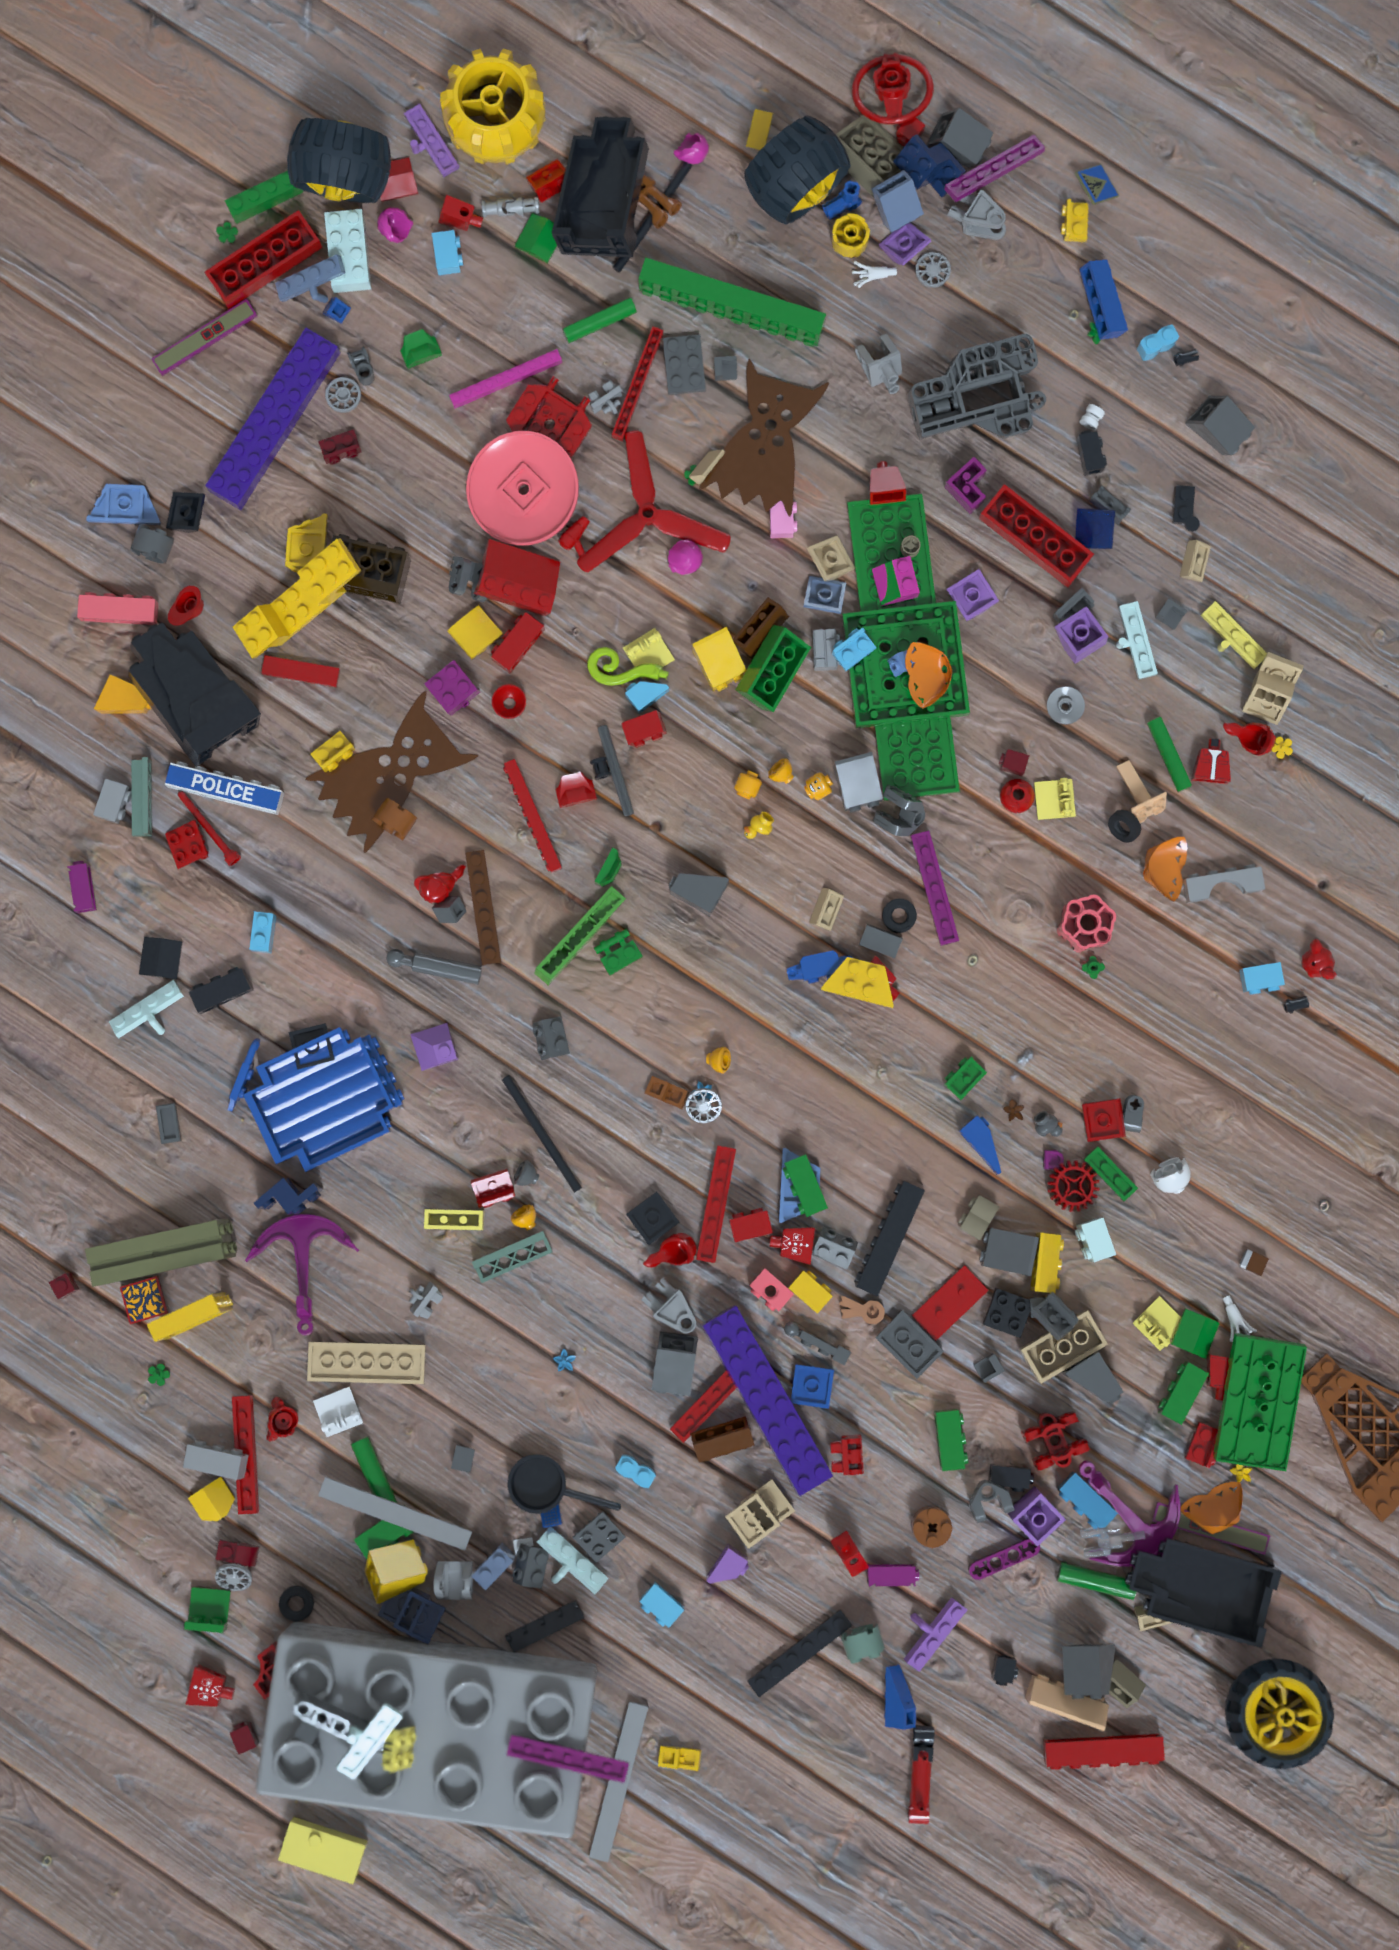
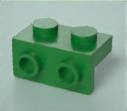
(964, 1078)

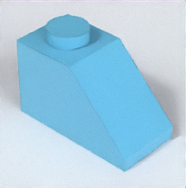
(645, 694)

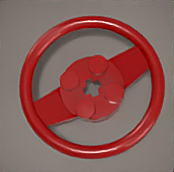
(892, 86)

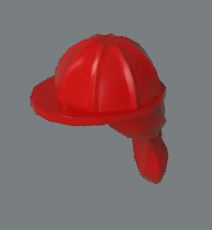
(1254, 737)
(438, 885)
(675, 1250)

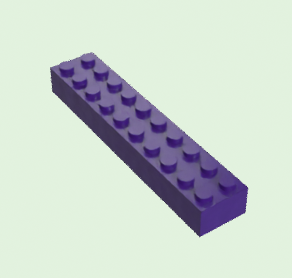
(273, 419)
(766, 1400)

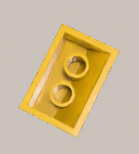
(1047, 1263)

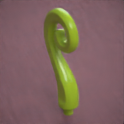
(647, 670)

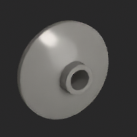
(1067, 696)

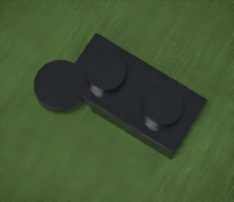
(1184, 508)

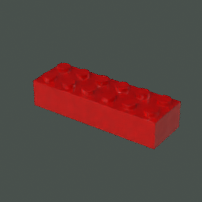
(263, 259)
(1036, 536)

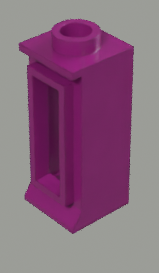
(82, 887)
(892, 1575)

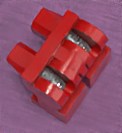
(851, 1453)

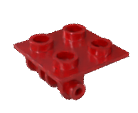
(187, 844)

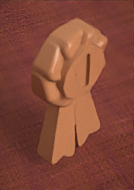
(871, 1312)

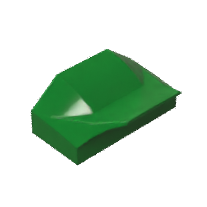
(419, 348)
(609, 869)

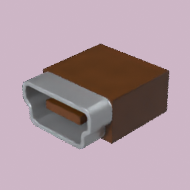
(1253, 1262)

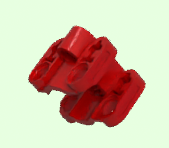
(1052, 1456)

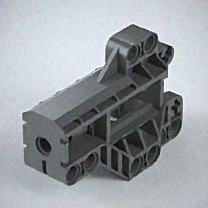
(1002, 367)

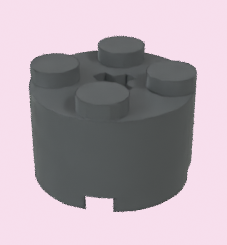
(152, 544)

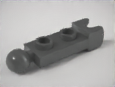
(839, 1354)

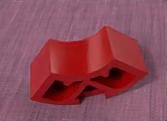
(267, 1661)

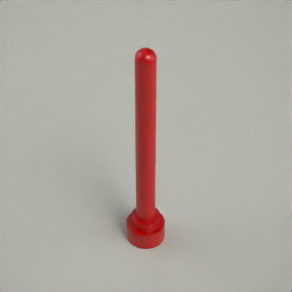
(231, 856)

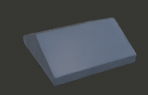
(824, 595)

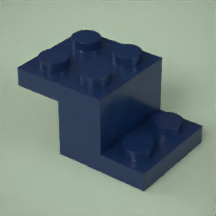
(928, 165)
(288, 1197)
(413, 1614)

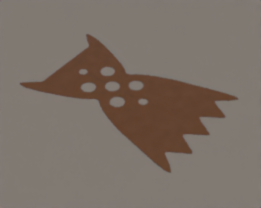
(773, 472)
(356, 777)

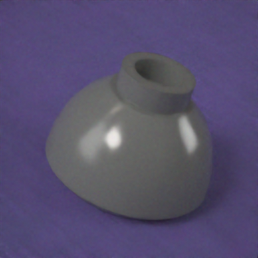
(526, 1174)

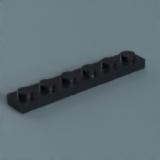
(799, 1653)

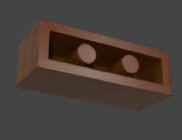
(758, 626)
(722, 1439)

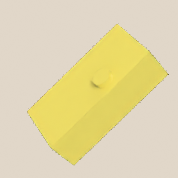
(322, 1850)

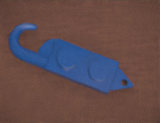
(245, 1073)

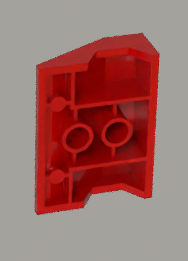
(518, 578)

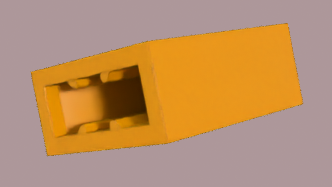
(120, 698)

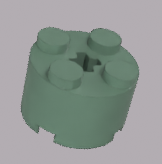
(863, 1642)

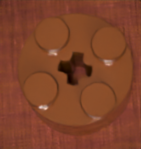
(394, 818)
(920, 1526)

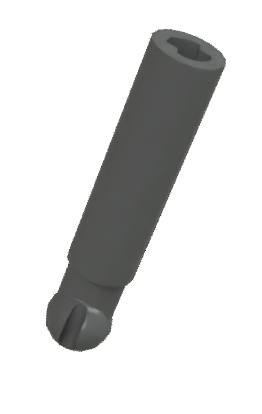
(436, 966)

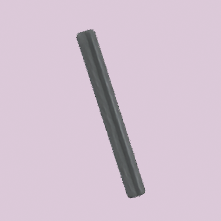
(615, 770)

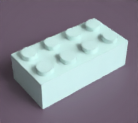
(348, 239)

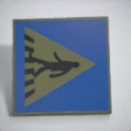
(1097, 184)

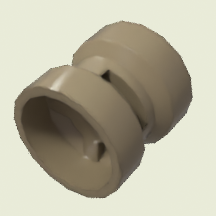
(910, 546)

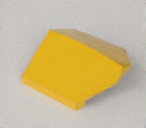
(213, 1501)

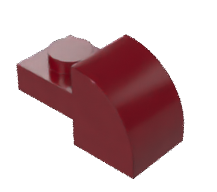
(237, 1553)

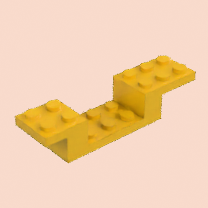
(318, 587)

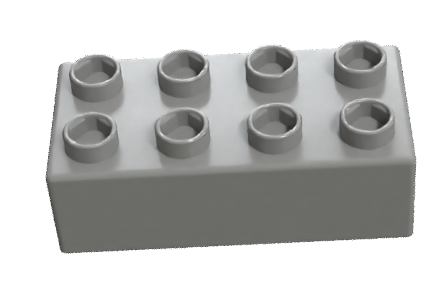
(463, 1714)

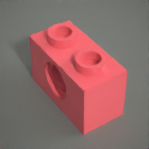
(782, 1293)

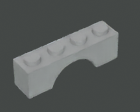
(1247, 880)

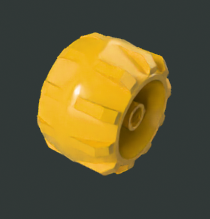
(497, 142)

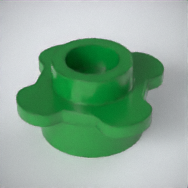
(1088, 967)

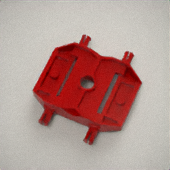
(555, 409)

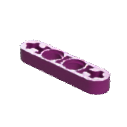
(1003, 1556)

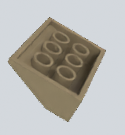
(870, 152)

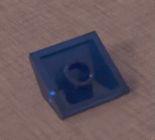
(1095, 528)

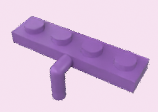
(430, 141)
(934, 1633)

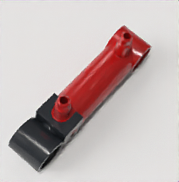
(921, 1774)

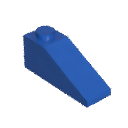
(980, 1138)

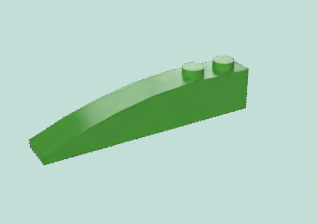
(579, 936)

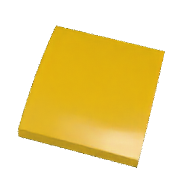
(475, 632)

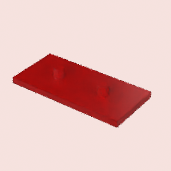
(950, 1303)

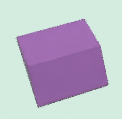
(904, 244)
(973, 595)

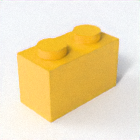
(810, 1292)

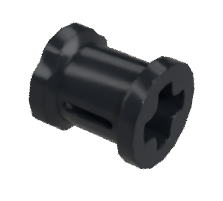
(600, 768)

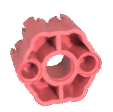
(1072, 930)

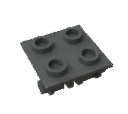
(599, 1536)

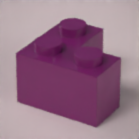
(963, 485)

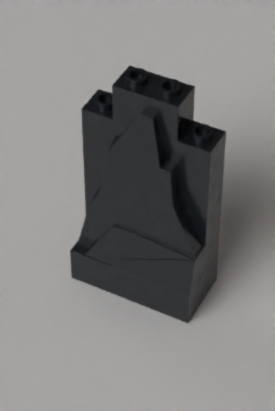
(601, 191)
(190, 692)
(1205, 1590)

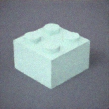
(1095, 1240)

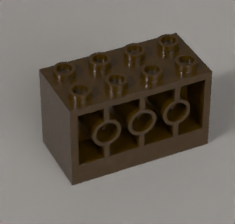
(373, 580)

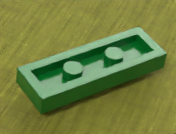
(1110, 1174)

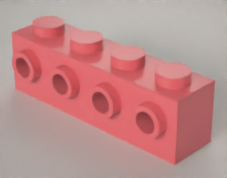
(117, 609)

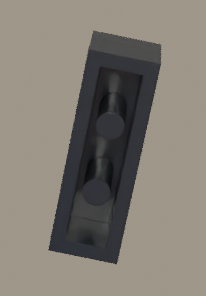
(220, 990)

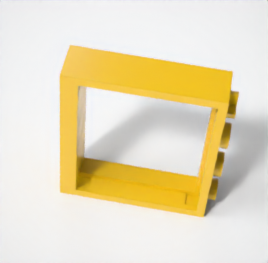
(190, 1316)

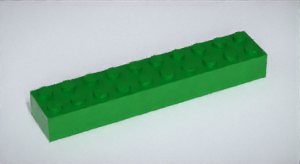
(731, 302)

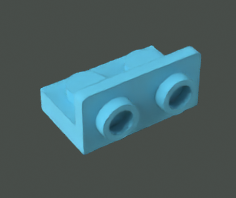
(853, 649)

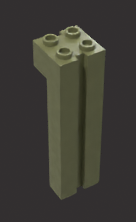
(161, 1252)

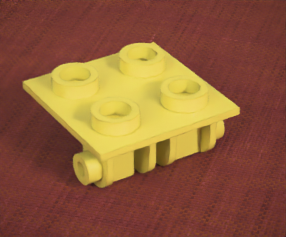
(649, 649)
(1054, 799)
(1158, 1323)
(402, 1749)

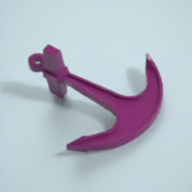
(301, 1232)
(1153, 1532)

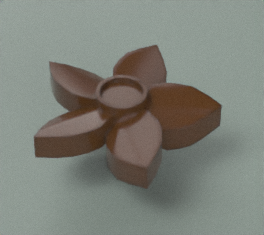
(1014, 1110)

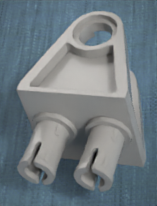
(980, 216)
(884, 369)
(673, 1309)
(453, 1580)

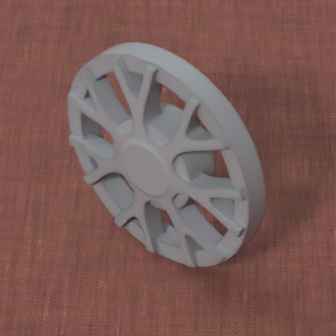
(932, 269)
(343, 395)
(703, 1105)
(233, 1577)

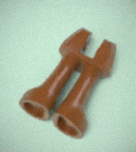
(659, 216)

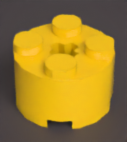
(854, 245)

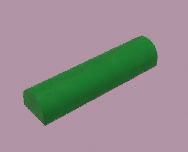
(599, 320)
(1169, 754)
(372, 1469)
(1094, 1580)

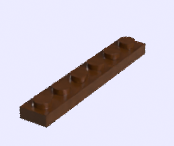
(483, 907)

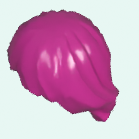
(692, 149)
(394, 224)
(685, 557)

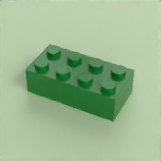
(773, 668)

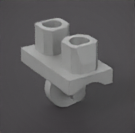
(612, 394)
(422, 1297)

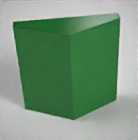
(537, 238)
(1195, 1333)

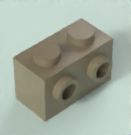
(1125, 1685)

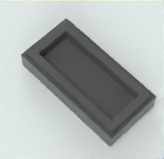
(168, 1123)

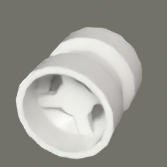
(1092, 416)

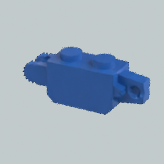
(816, 967)

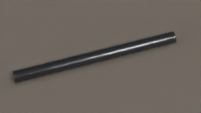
(647, 224)
(541, 1133)

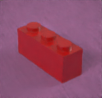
(517, 642)

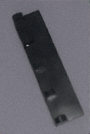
(544, 1626)

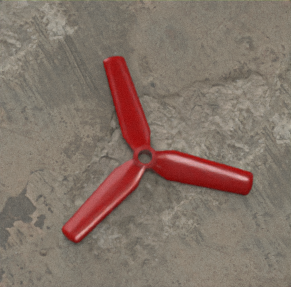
(666, 521)

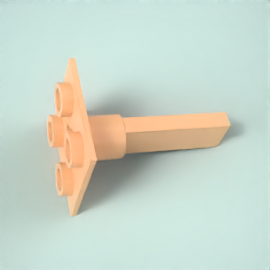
(1146, 805)

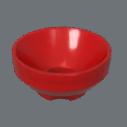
(505, 692)
(1012, 804)

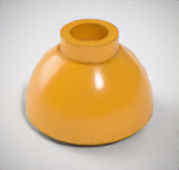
(781, 771)
(719, 1059)
(524, 1217)

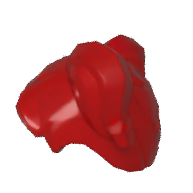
(1323, 961)
(275, 1426)

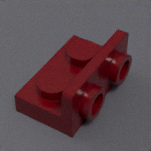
(340, 447)

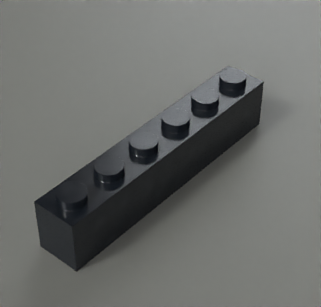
(890, 1238)

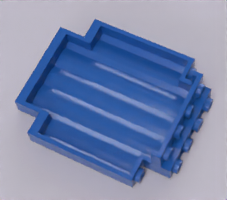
(325, 1106)

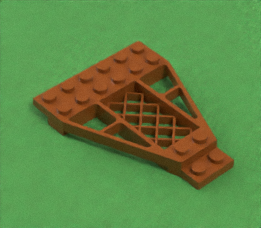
(1327, 1384)

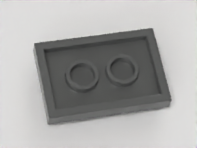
(684, 364)
(909, 1344)

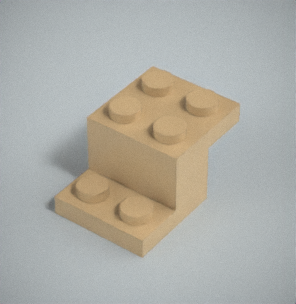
(1272, 688)
(760, 1513)

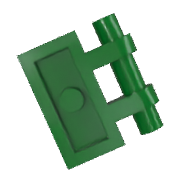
(621, 957)

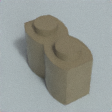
(978, 1217)

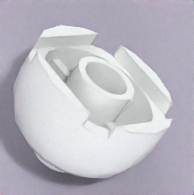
(1172, 1175)

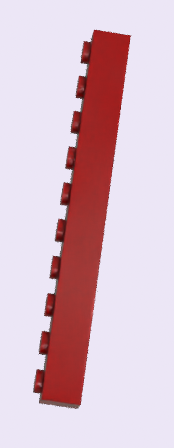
(637, 383)
(534, 820)

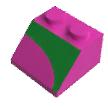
(896, 581)

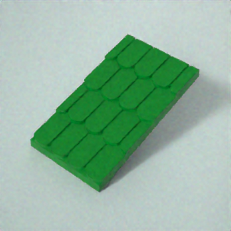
(1260, 1402)

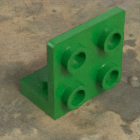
(208, 1610)

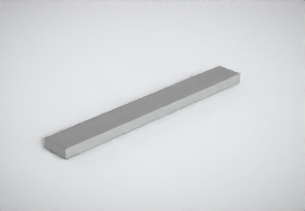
(395, 1513)
(616, 1790)

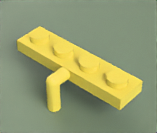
(1233, 635)

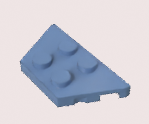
(124, 505)
(788, 1202)

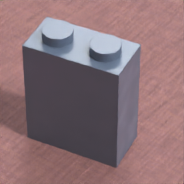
(897, 201)
(494, 1566)

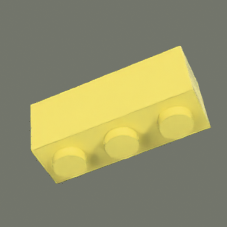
(454, 1219)

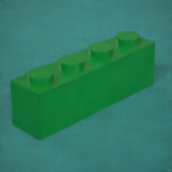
(261, 197)

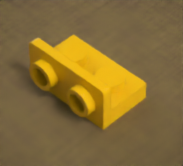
(1075, 221)
(332, 752)

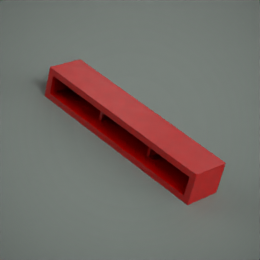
(1103, 1750)

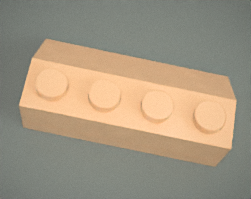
(1052, 1698)

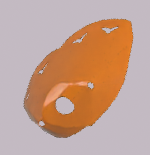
(927, 673)
(1162, 866)
(1216, 1512)

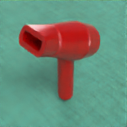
(571, 536)

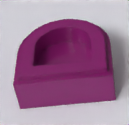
(1052, 1159)

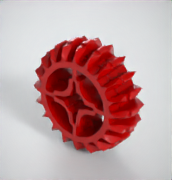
(1066, 1179)

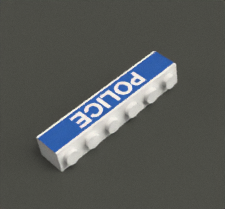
(224, 788)

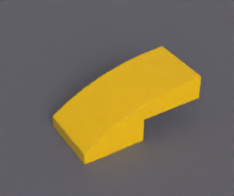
(759, 129)
(679, 1757)

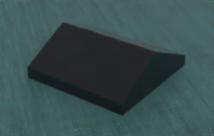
(185, 512)
(160, 958)
(308, 1034)

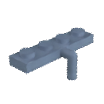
(310, 279)

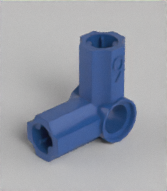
(846, 200)

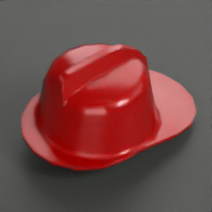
(186, 606)

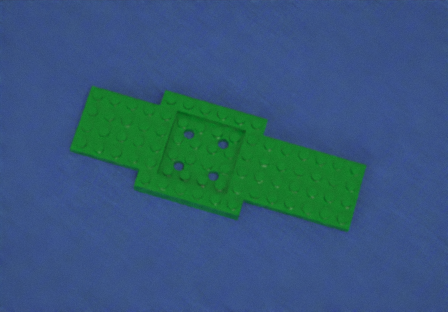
(911, 741)

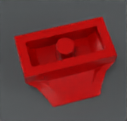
(575, 790)

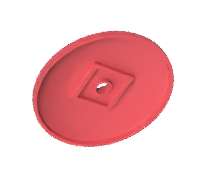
(501, 471)

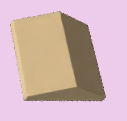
(831, 558)

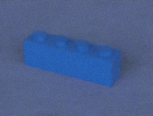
(1103, 299)

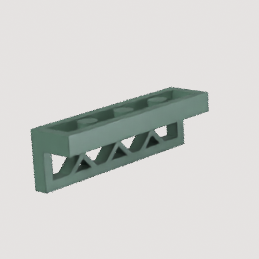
(141, 797)
(508, 1250)

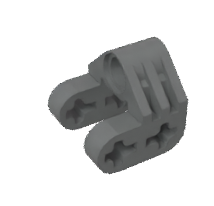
(462, 572)
(910, 816)
(996, 1491)

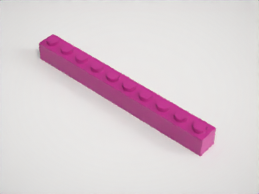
(505, 378)

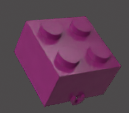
(452, 688)

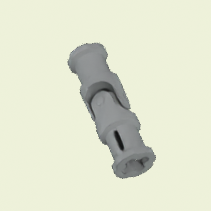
(517, 206)

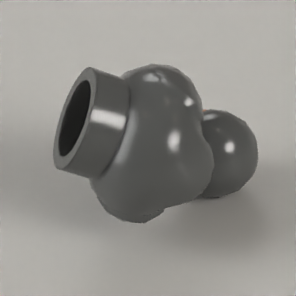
(1047, 1124)

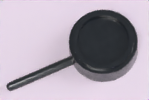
(539, 1485)

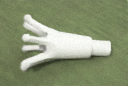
(872, 273)
(1236, 1319)

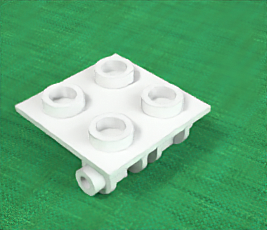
(337, 1412)

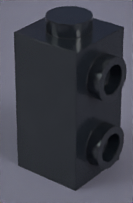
(1090, 452)
(1011, 1476)

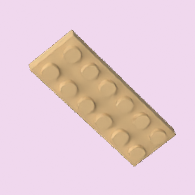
(366, 1362)

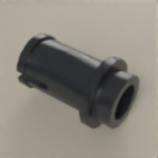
(1185, 357)
(1295, 1004)

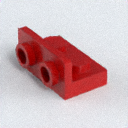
(547, 180)
(1202, 1445)

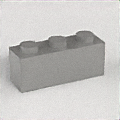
(215, 1460)

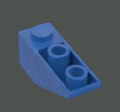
(899, 1704)

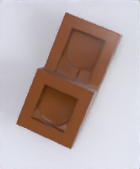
(667, 1092)

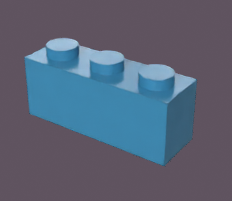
(1086, 1501)

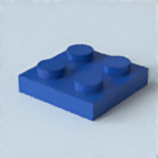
(812, 1386)

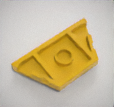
(305, 542)
(861, 982)

